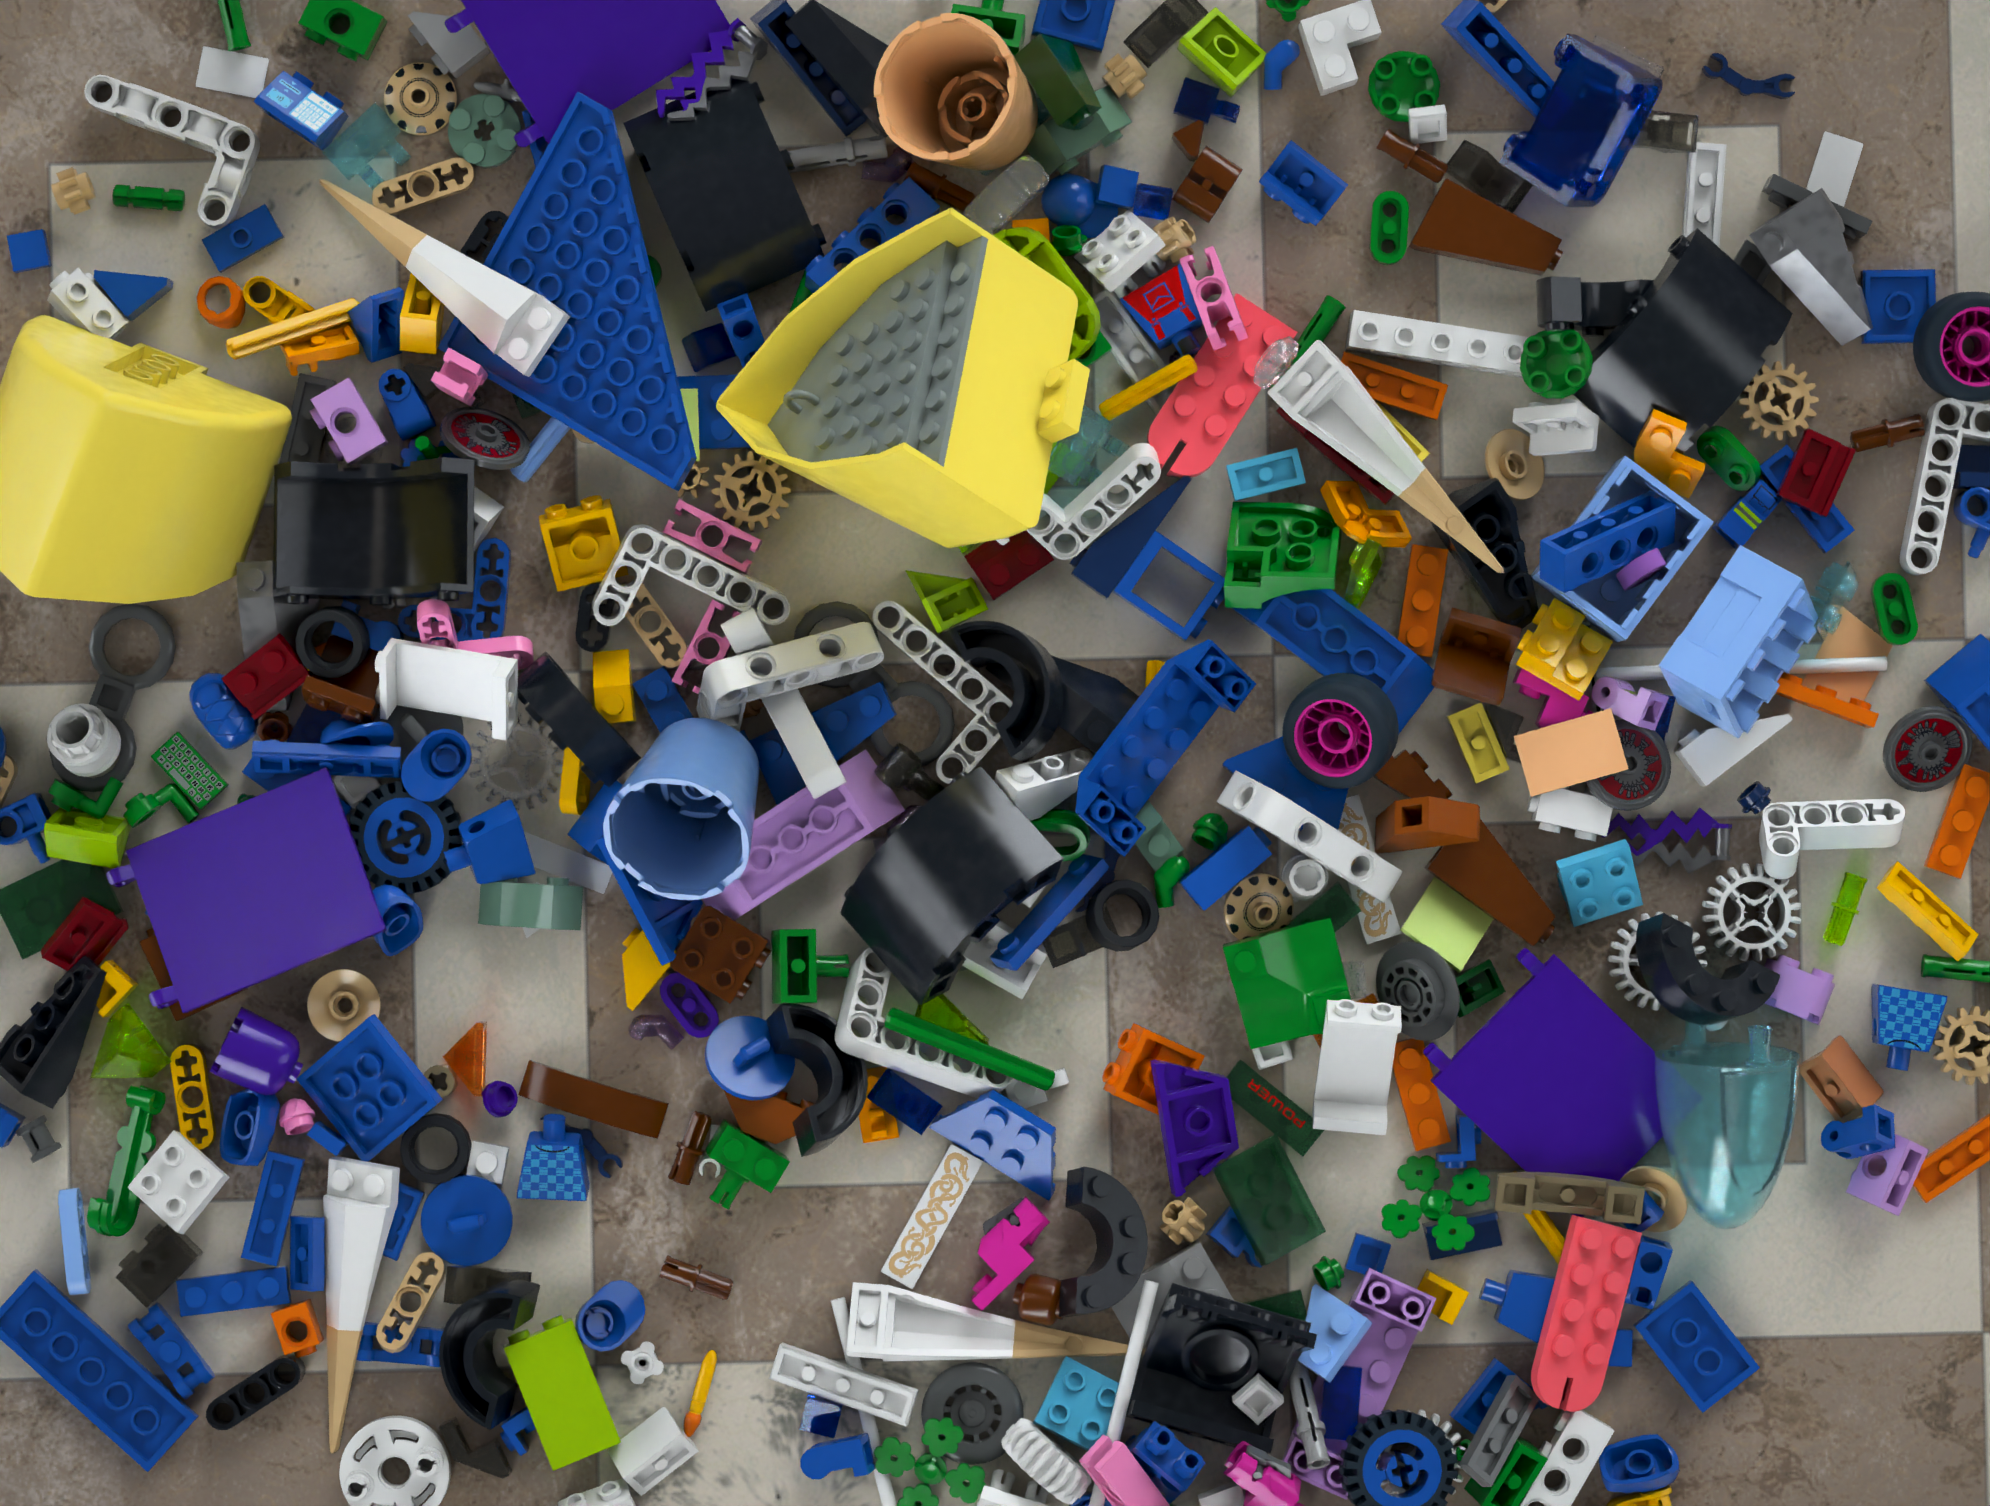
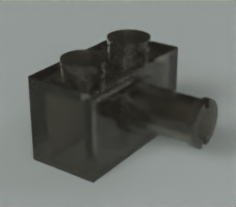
(157, 1264)

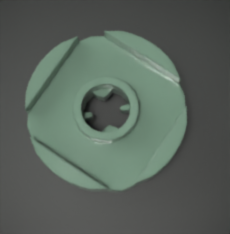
(465, 121)

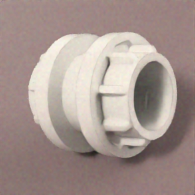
(83, 740)

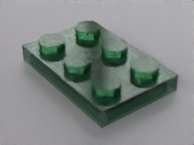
(44, 899)
(1268, 1199)

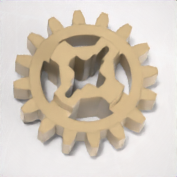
(1784, 417)
(735, 485)
(1966, 1029)

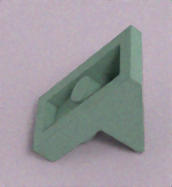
(1157, 841)

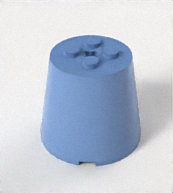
(687, 811)

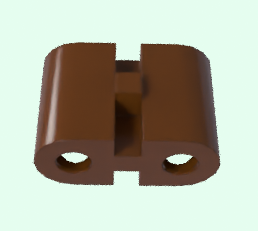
(1207, 184)

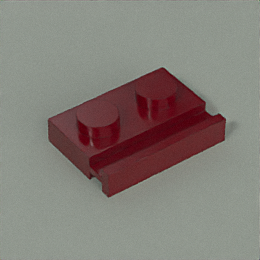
(1815, 472)
(1007, 565)
(267, 676)
(85, 931)

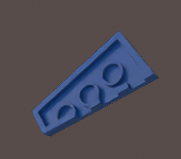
(843, 728)

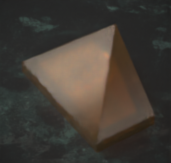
(469, 1058)

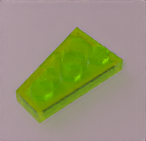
(1365, 566)

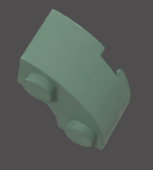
(1061, 147)
(531, 904)

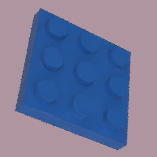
(369, 1088)

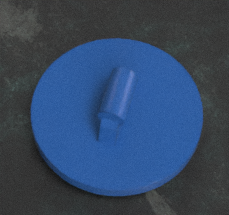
(744, 1059)
(466, 1220)

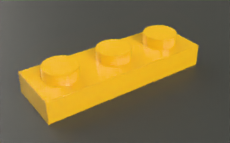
(1927, 911)

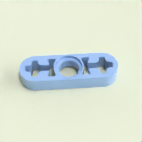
(74, 1241)

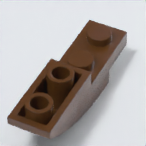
(1408, 777)

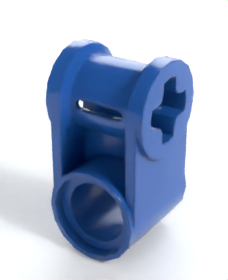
(408, 410)

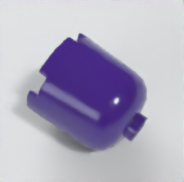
(258, 1055)

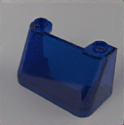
(1583, 124)

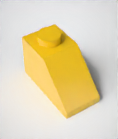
(420, 319)
(614, 686)
(640, 968)

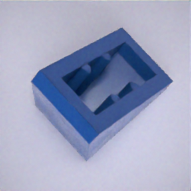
(133, 292)
(378, 324)

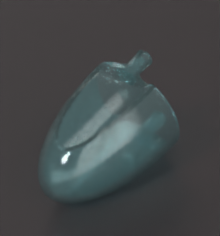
(1727, 1120)

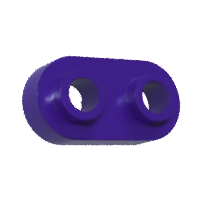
(687, 1006)

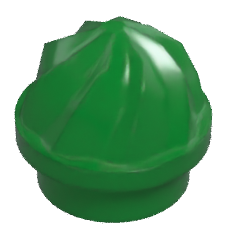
(1210, 831)

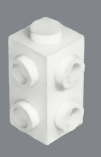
(85, 306)
(1571, 811)

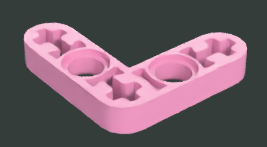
(509, 646)

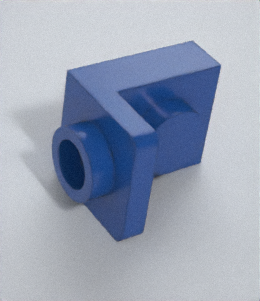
(512, 1426)

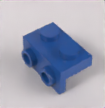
(1302, 184)

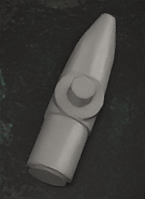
(504, 90)

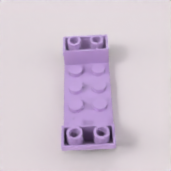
(807, 833)
(1396, 1318)

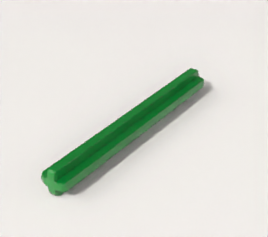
(969, 1049)

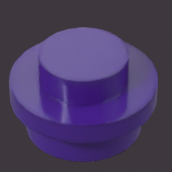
(499, 1098)

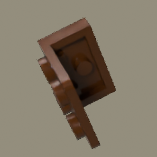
(1475, 656)
(348, 695)
(720, 954)

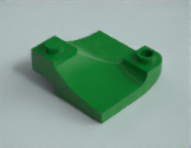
(1278, 552)
(1286, 980)

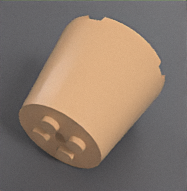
(937, 82)

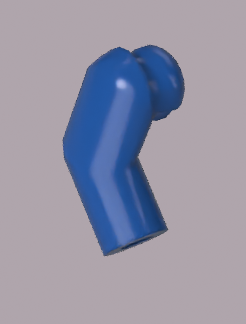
(1276, 61)

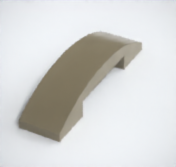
(1569, 1194)

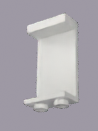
(448, 683)
(1355, 1066)

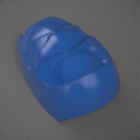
(221, 712)
(401, 918)
(248, 1127)
(1638, 1464)

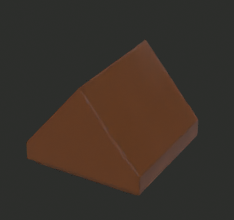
(1189, 139)

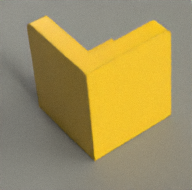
(115, 988)
(1448, 1294)

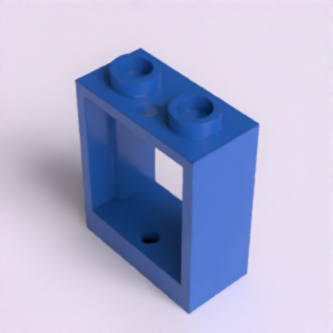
(1141, 563)
(1226, 866)

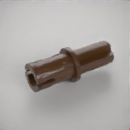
(1412, 156)
(940, 187)
(1887, 433)
(690, 1148)
(696, 1278)

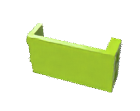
(561, 1392)

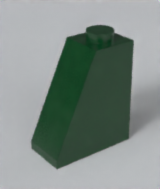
(1059, 80)

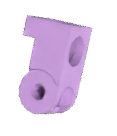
(1637, 708)

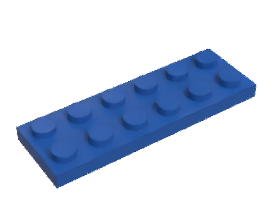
(93, 1371)

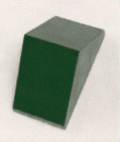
(1478, 987)

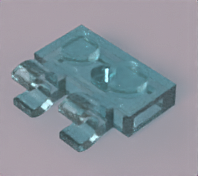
(363, 142)
(1074, 454)

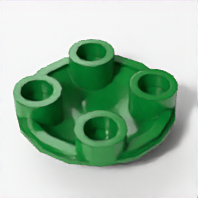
(1402, 83)
(1556, 363)

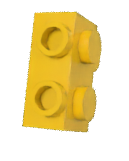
(581, 542)
(1562, 649)

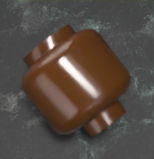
(1038, 1299)

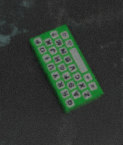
(189, 770)

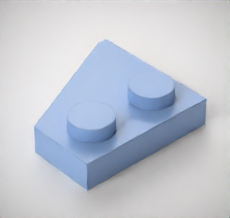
(1337, 1331)

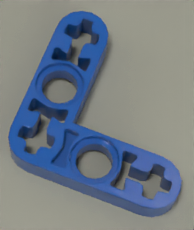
(472, 617)

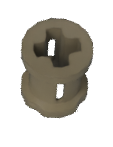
(451, 1079)

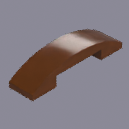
(593, 1100)

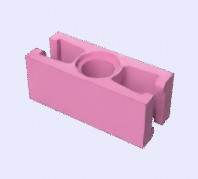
(1207, 287)
(459, 377)
(710, 521)
(693, 650)
(1120, 1475)

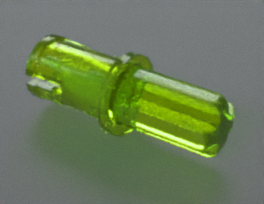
(1844, 909)

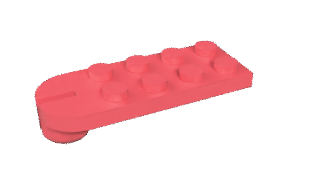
(1216, 397)
(1583, 1313)

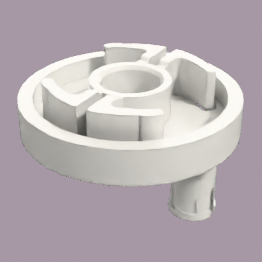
(427, 1461)

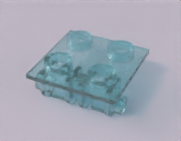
(1843, 586)

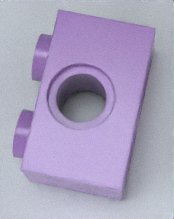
(366, 435)
(1888, 1188)

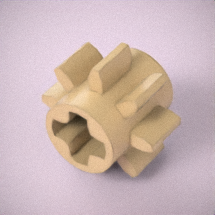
(1124, 76)
(73, 190)
(1177, 239)
(697, 482)
(1183, 1221)

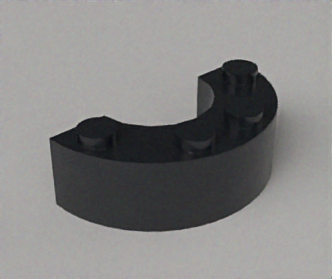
(1584, 306)
(1035, 679)
(574, 721)
(1685, 987)
(839, 1076)
(1119, 1241)
(468, 1354)

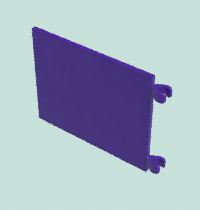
(587, 47)
(253, 891)
(1557, 1079)

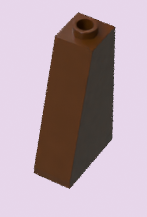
(1481, 232)
(1495, 885)

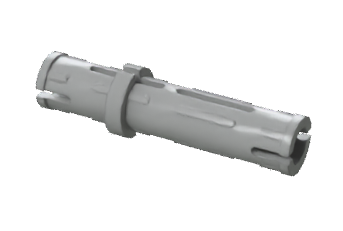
(839, 153)
(1310, 1427)

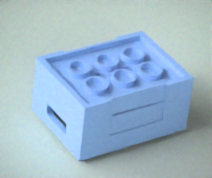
(1604, 599)
(1740, 642)

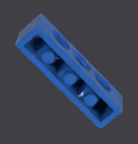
(904, 200)
(1607, 541)

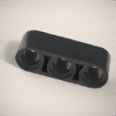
(241, 1402)

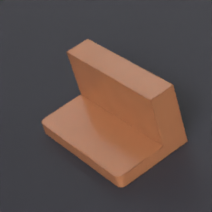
(1841, 1080)

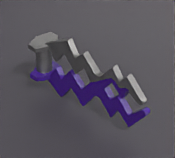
(701, 83)
(1654, 839)

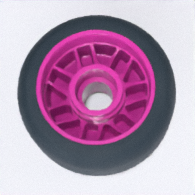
(1940, 341)
(1322, 749)

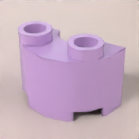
(1800, 991)

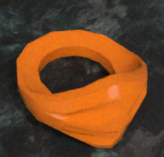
(233, 315)

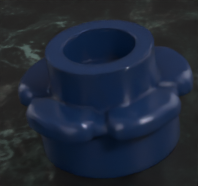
(1754, 798)

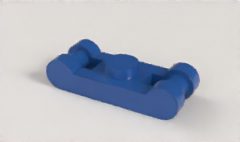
(171, 1350)
(410, 1355)

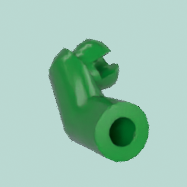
(1166, 877)

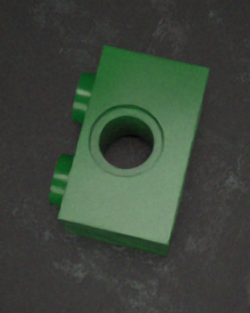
(360, 38)

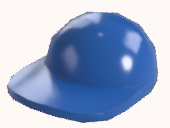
(1072, 202)
(350, 733)
(436, 765)
(610, 1316)

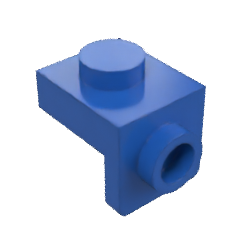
(1467, 1137)

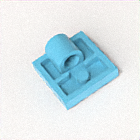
(1599, 882)
(1078, 1404)

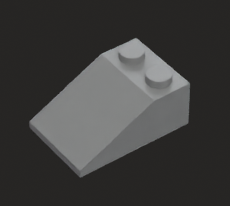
(1185, 1267)

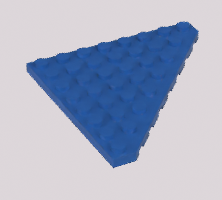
(585, 252)

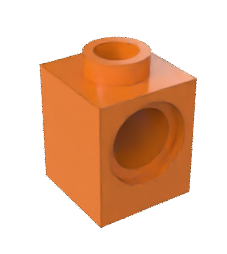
(303, 1312)

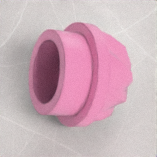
(296, 1116)

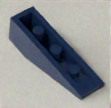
(771, 25)
(1114, 552)

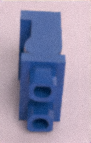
(1165, 1460)

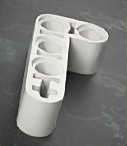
(1097, 497)
(1825, 825)

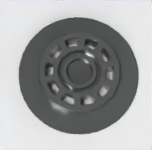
(1417, 992)
(974, 1409)

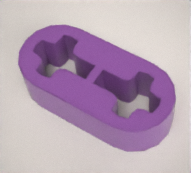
(1641, 569)

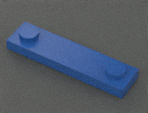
(340, 759)
(1049, 912)

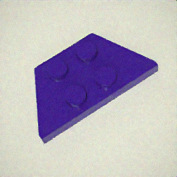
(1194, 1121)

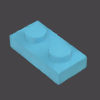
(1265, 474)

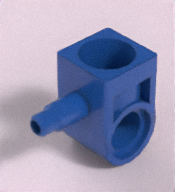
(1980, 522)
(30, 818)

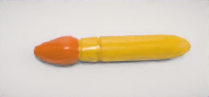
(693, 1417)

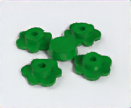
(1436, 1203)
(931, 1466)

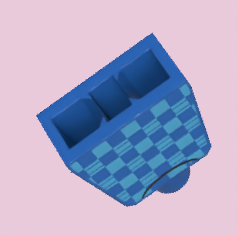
(1904, 1021)
(554, 1164)

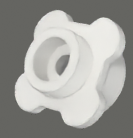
(644, 1352)

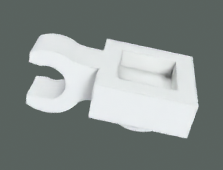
(1028, 1095)

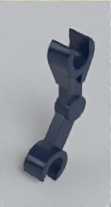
(1745, 85)
(1111, 858)
(595, 1148)

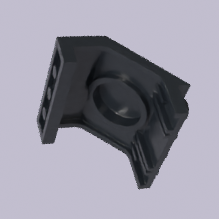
(1204, 1354)

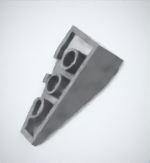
(1812, 259)
(267, 616)

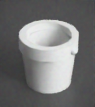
(1304, 877)

